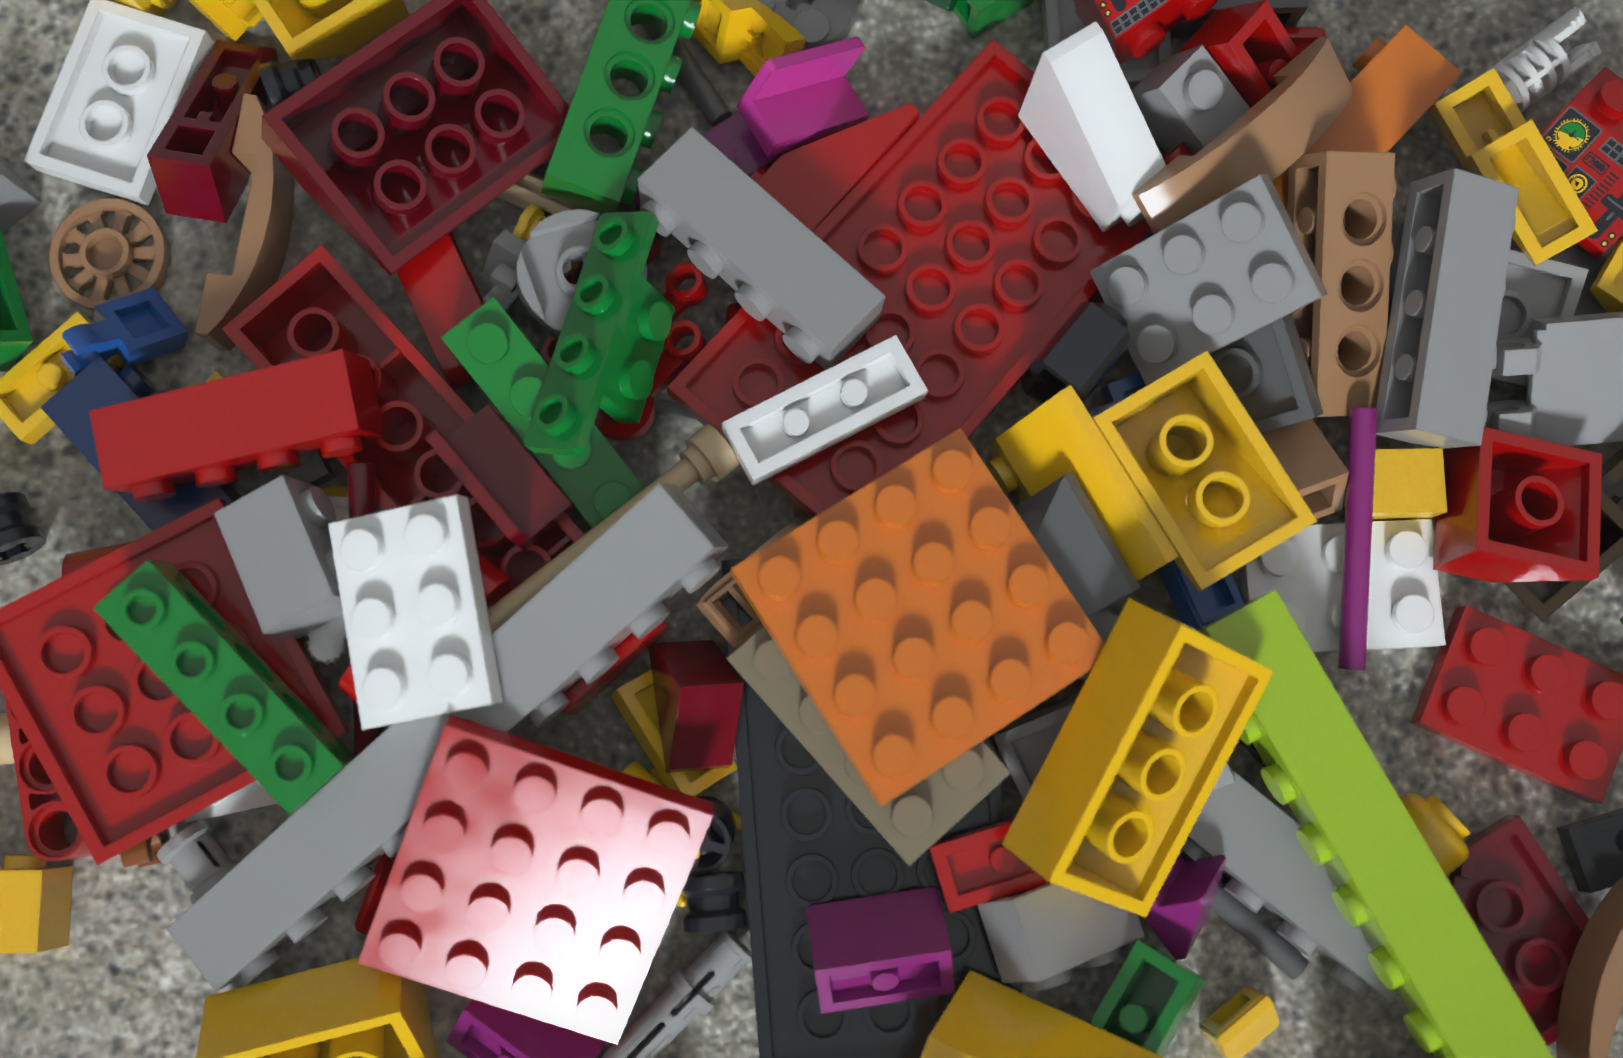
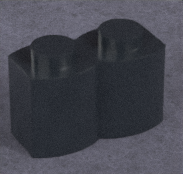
(1078, 353)

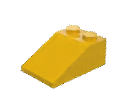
(1204, 471)

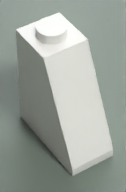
(1092, 126)

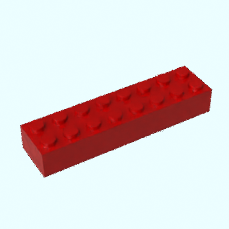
(325, 310)

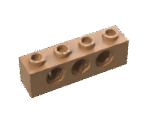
(1319, 194)

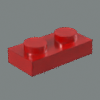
(979, 868)

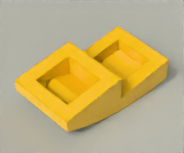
(745, 32)

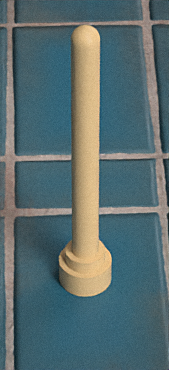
(704, 459)

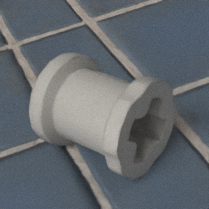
(197, 857)

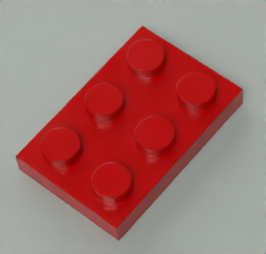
(1525, 704)

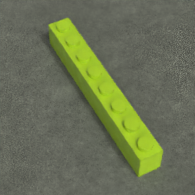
(1372, 848)

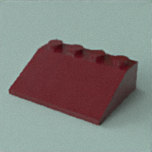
(419, 128)

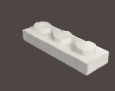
(824, 410)

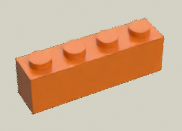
(1388, 97)

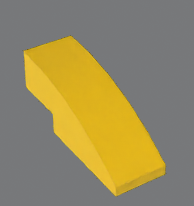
(1499, 144)

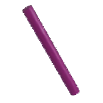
(1357, 539)

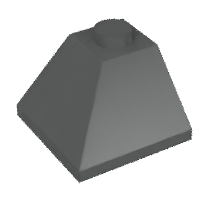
(1077, 544)

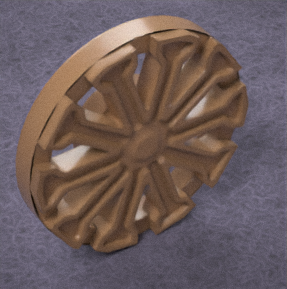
(108, 252)

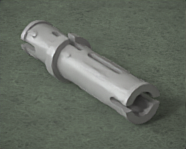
(724, 957)

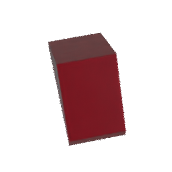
(695, 704)

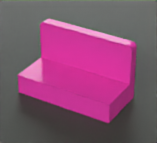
(803, 97)

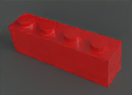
(237, 424)

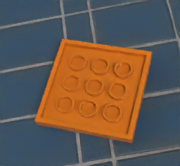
(919, 616)

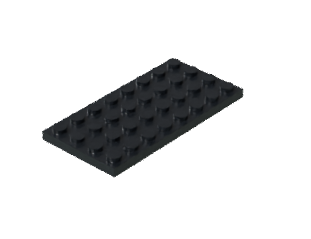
(816, 848)

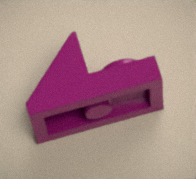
(1185, 902)

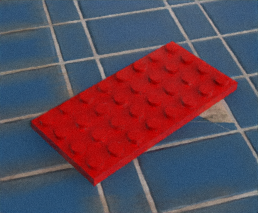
(977, 274)

